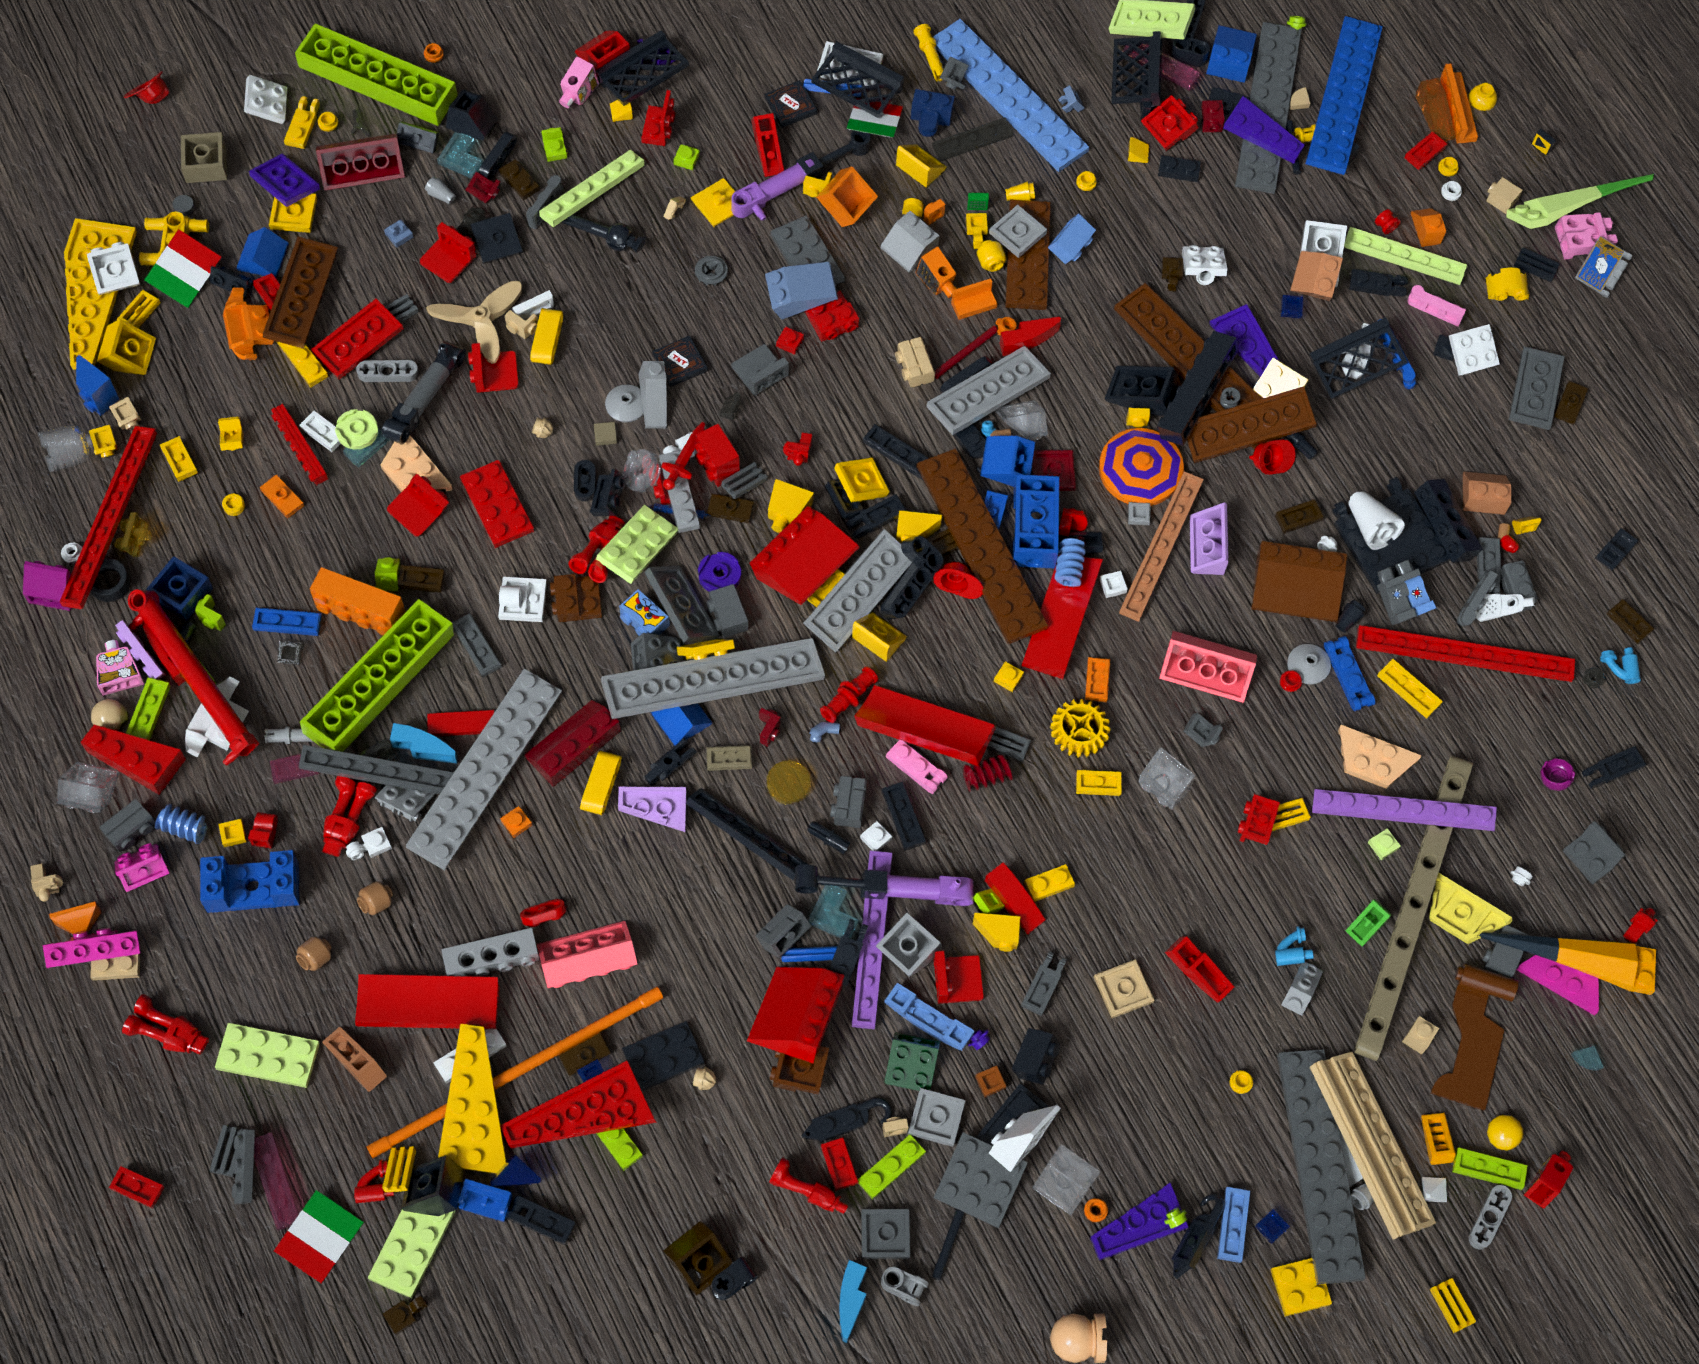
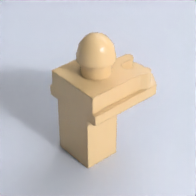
(43, 884)

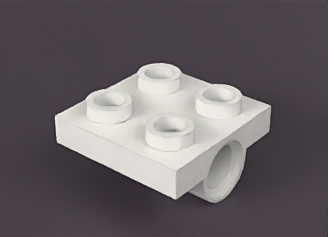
(265, 99)
(1202, 259)
(1474, 349)
(522, 599)

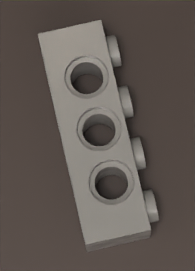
(500, 945)

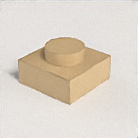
(895, 1126)

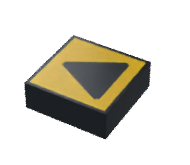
(1543, 142)

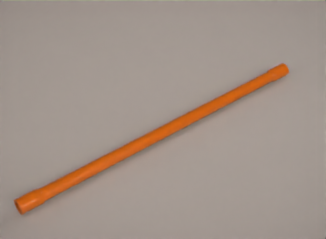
(643, 1001)

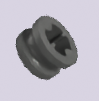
(1233, 392)

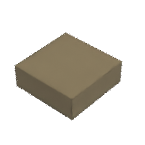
(605, 433)

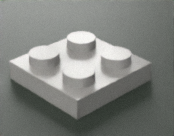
(1018, 231)
(936, 1117)

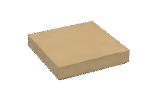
(1123, 988)

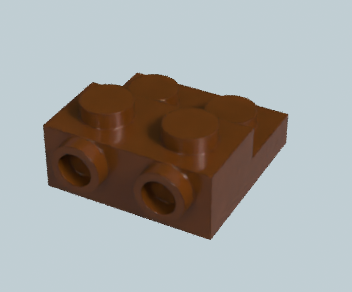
(575, 598)
(798, 1074)

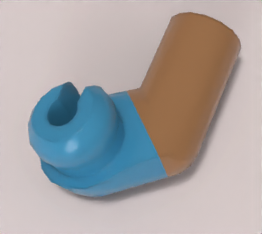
(988, 430)

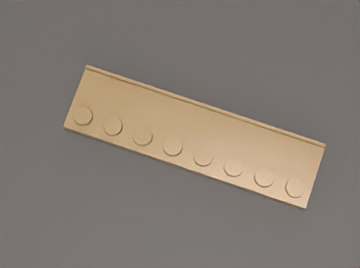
(1372, 1145)

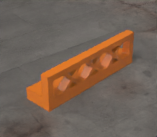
(1458, 105)

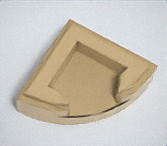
(1300, 99)
(673, 206)

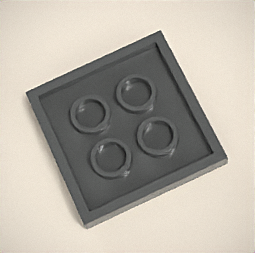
(978, 1181)

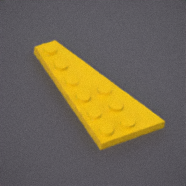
(471, 1118)

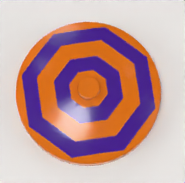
(1140, 466)

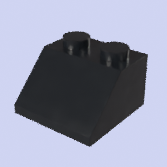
(434, 1187)

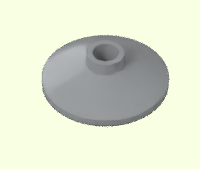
(621, 410)
(1310, 672)

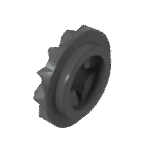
(711, 263)

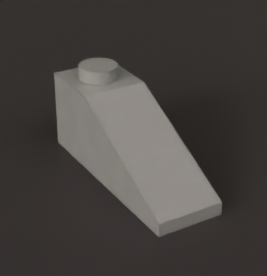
(653, 394)

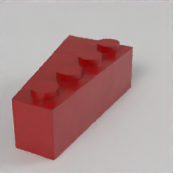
(135, 757)

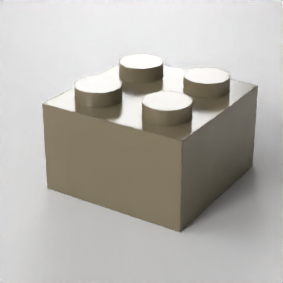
(203, 157)

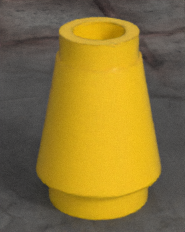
(1021, 192)

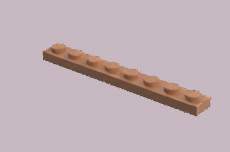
(1161, 546)

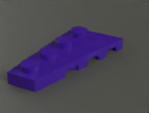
(1258, 128)
(1250, 339)
(1138, 1225)

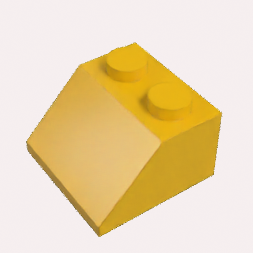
(126, 348)

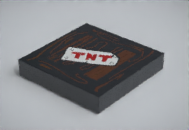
(790, 104)
(680, 361)

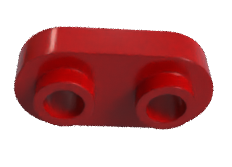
(543, 912)

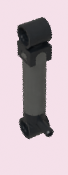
(407, 415)

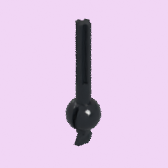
(617, 236)

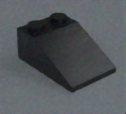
(1143, 388)

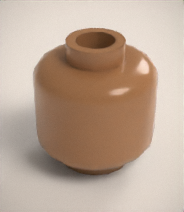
(374, 898)
(313, 953)

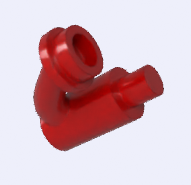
(372, 1193)

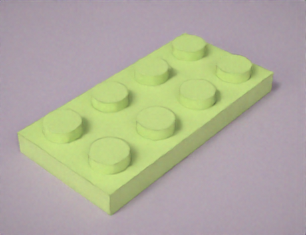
(1146, 16)
(637, 544)
(267, 1055)
(409, 1251)

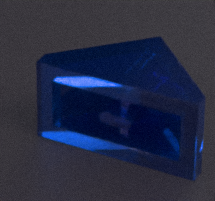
(514, 1173)

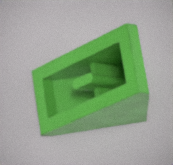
(1368, 923)

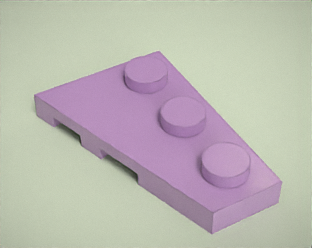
(151, 666)
(655, 804)

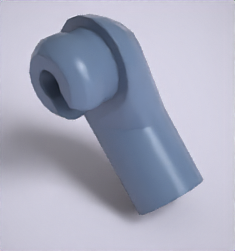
(822, 728)

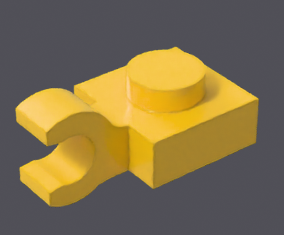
(977, 226)

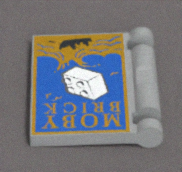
(1603, 266)

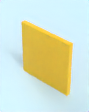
(715, 202)

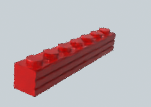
(298, 444)

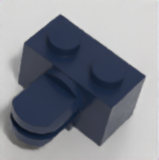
(931, 110)

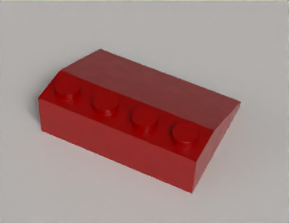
(803, 556)
(796, 1011)

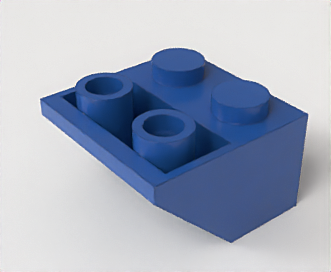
(1007, 457)

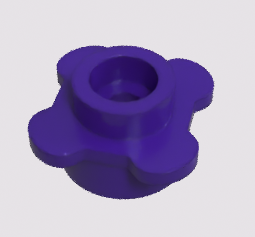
(979, 1039)

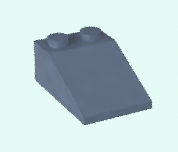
(800, 288)

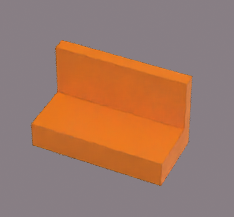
(973, 299)

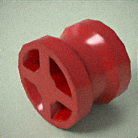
(1387, 221)

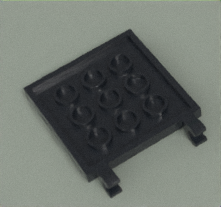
(1415, 543)

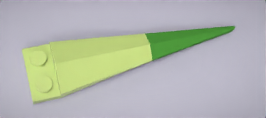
(1548, 209)

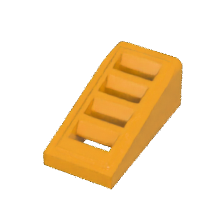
(1438, 1153)

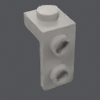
(1302, 988)

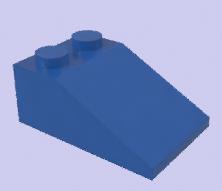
(1231, 54)

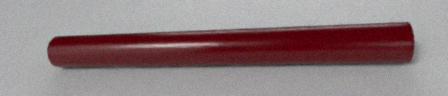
(965, 351)

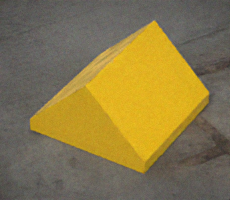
(919, 164)
(877, 635)

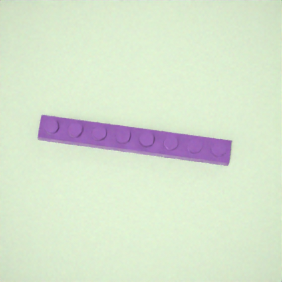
(1404, 810)
(870, 956)

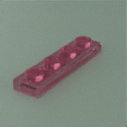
(1171, 69)
(274, 1181)

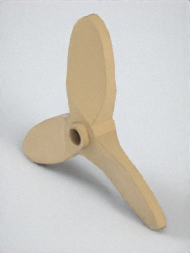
(482, 316)

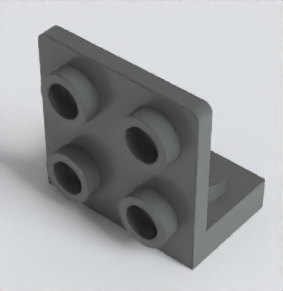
(760, 369)
(654, 651)
(1594, 853)

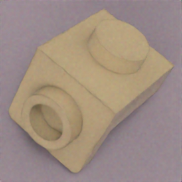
(518, 325)
(125, 414)

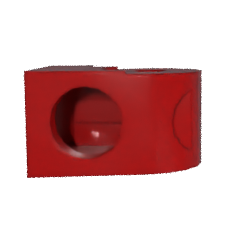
(263, 830)

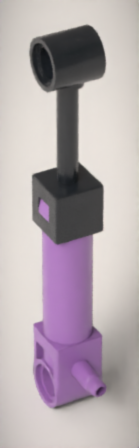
(756, 195)
(878, 884)

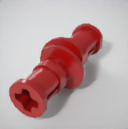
(848, 694)

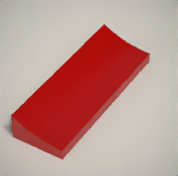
(1064, 613)
(925, 725)
(426, 1001)

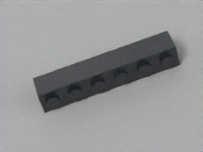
(1197, 388)

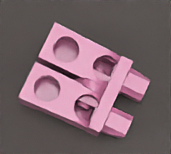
(1581, 232)

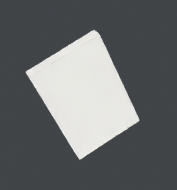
(877, 57)

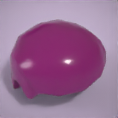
(1557, 774)

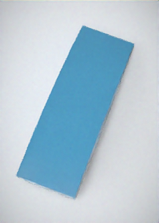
(421, 744)
(851, 1298)

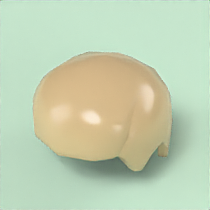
(109, 714)

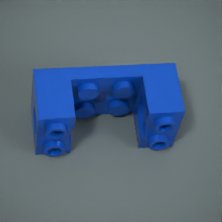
(1036, 539)
(225, 885)

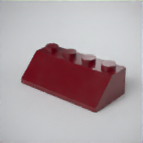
(360, 161)
(573, 742)

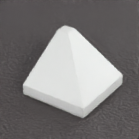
(1434, 1189)

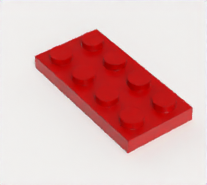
(357, 339)
(496, 504)

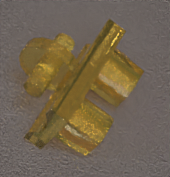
(135, 534)

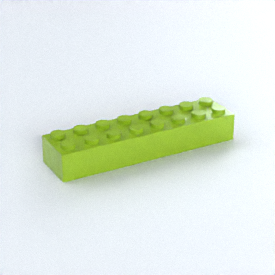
(376, 74)
(377, 678)

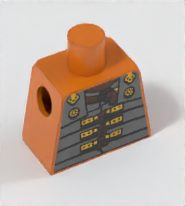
(936, 272)

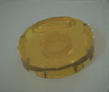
(788, 782)

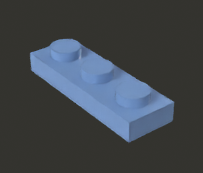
(1233, 1225)

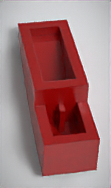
(1029, 334)
(1014, 897)
(1199, 968)

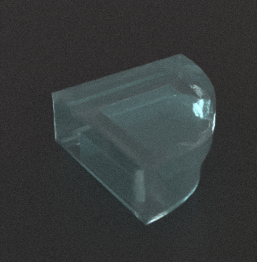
(1588, 1058)

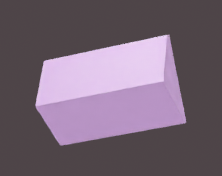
(1209, 540)

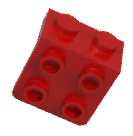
(449, 253)
(493, 376)
(418, 505)

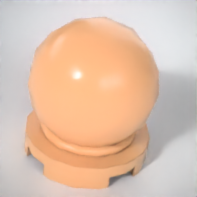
(1078, 1338)

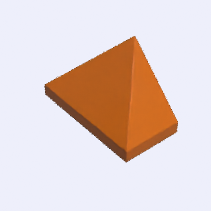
(77, 918)

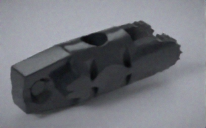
(661, 770)

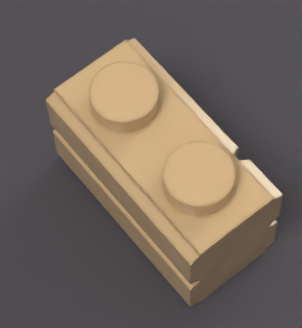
(915, 362)

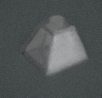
(1025, 418)

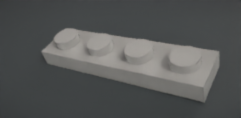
(680, 498)

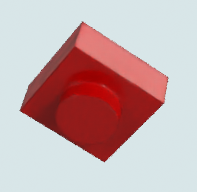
(789, 340)

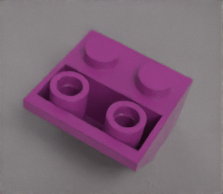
(45, 584)

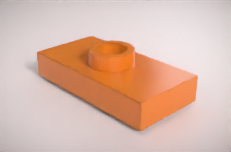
(281, 496)
(1097, 679)

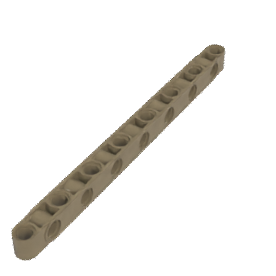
(1410, 918)

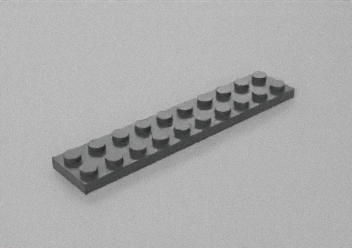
(1272, 95)
(1320, 1172)

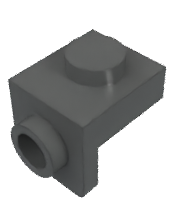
(954, 73)
(1202, 731)

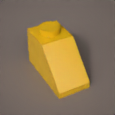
(917, 524)
(999, 930)

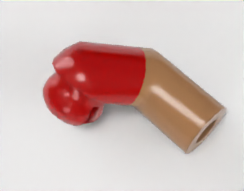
(1506, 540)

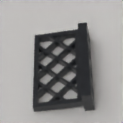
(635, 60)
(1153, 65)
(868, 69)
(1353, 341)

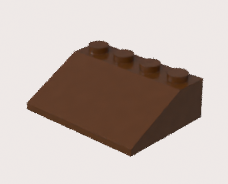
(1298, 581)

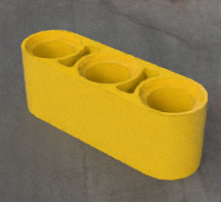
(546, 336)
(600, 782)

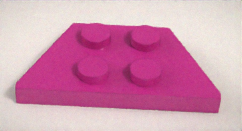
(1565, 981)

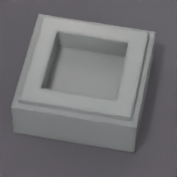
(1138, 513)

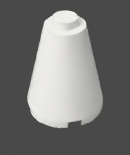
(1375, 520)

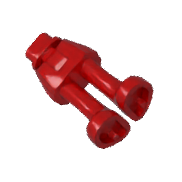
(599, 538)
(340, 830)
(181, 1033)
(816, 1194)

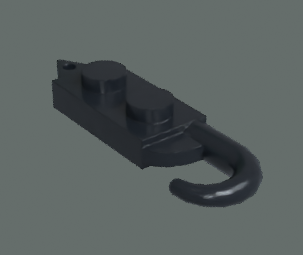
(971, 442)
(844, 1120)
(1196, 1237)

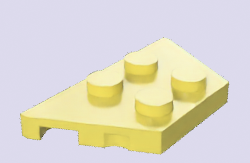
(1464, 912)

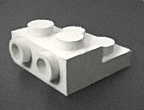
(113, 268)

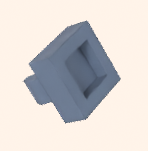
(1073, 100)
(398, 233)

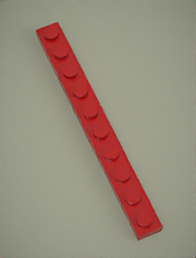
(108, 518)
(1465, 653)

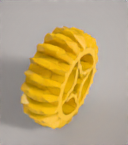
(1091, 740)

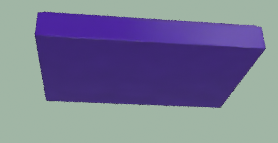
(284, 180)

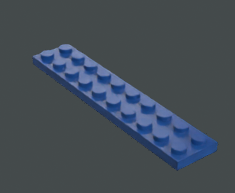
(1344, 95)

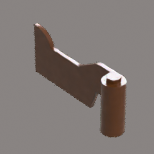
(1479, 1036)

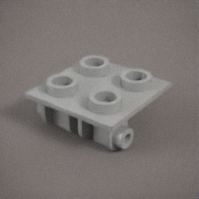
(405, 800)

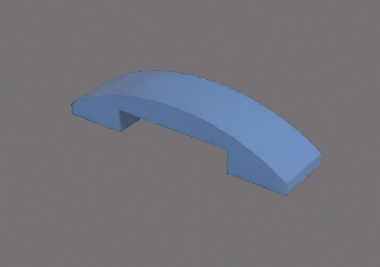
(928, 1019)

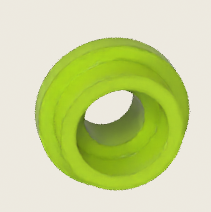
(1296, 22)
(1175, 1217)

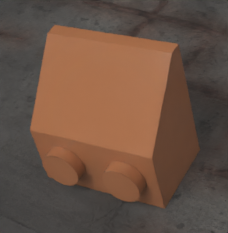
(1316, 274)
(1486, 493)

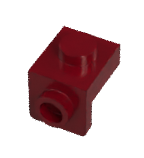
(1212, 116)
(482, 187)
(771, 729)

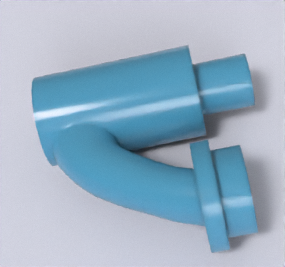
(1630, 670)
(1293, 955)

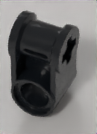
(736, 1276)

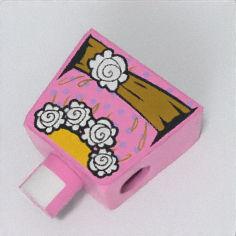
(578, 83)
(116, 669)

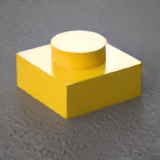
(1137, 417)
(1008, 676)
(232, 833)

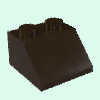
(698, 1257)

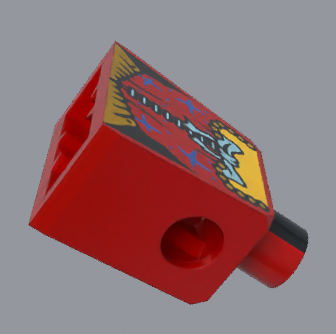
(1550, 1179)

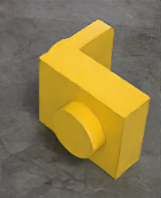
(814, 186)
(230, 433)
(103, 441)

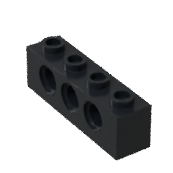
(1448, 520)

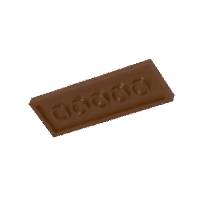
(1029, 273)
(300, 292)
(1251, 424)

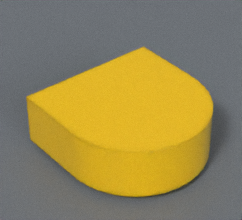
(913, 205)

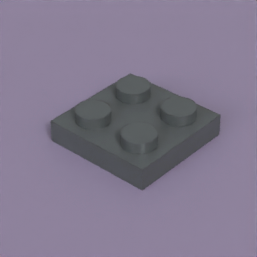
(885, 1233)

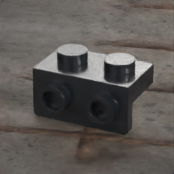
(608, 494)

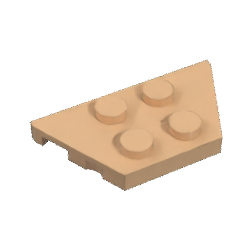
(408, 460)
(1374, 758)

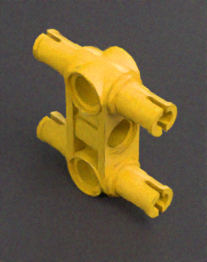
(169, 226)

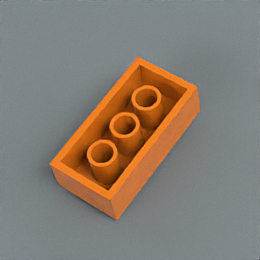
(356, 601)

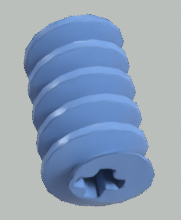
(1070, 562)
(181, 824)

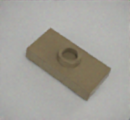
(729, 758)

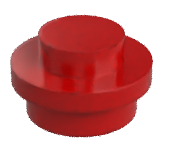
(1290, 681)

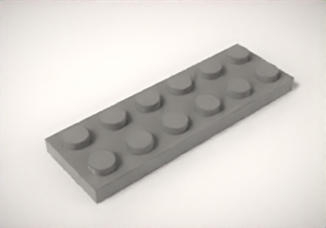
(988, 390)
(858, 590)

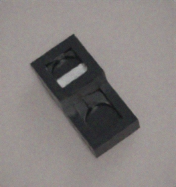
(1616, 549)

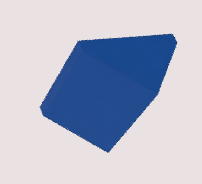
(263, 253)
(682, 721)

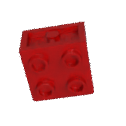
(657, 122)
(957, 978)

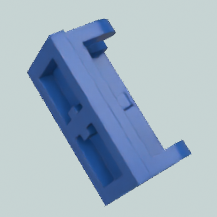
(485, 1200)

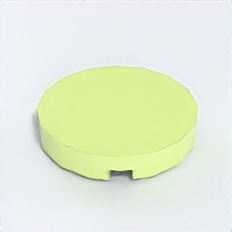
(356, 429)

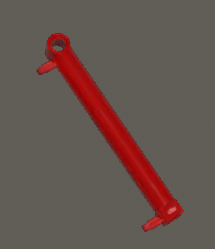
(150, 612)

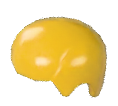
(1505, 1132)

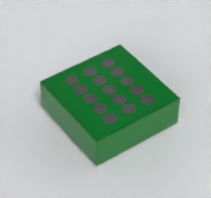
(977, 201)

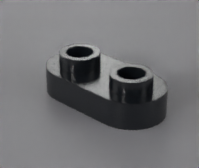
(584, 482)

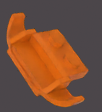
(244, 325)

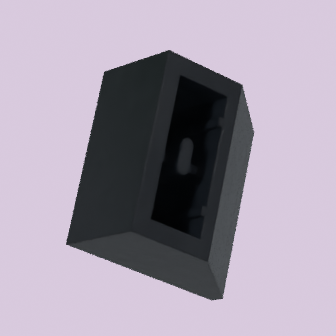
(471, 115)

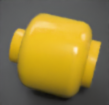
(991, 255)

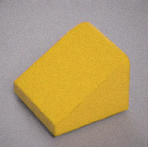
(620, 112)
(1138, 151)
(1526, 524)

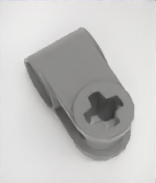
(905, 1285)

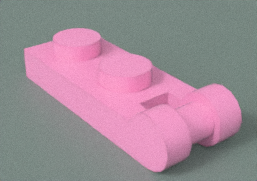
(1435, 306)
(916, 766)

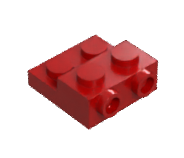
(1170, 122)
(833, 318)

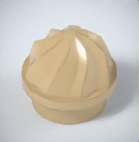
(542, 428)
(704, 1078)

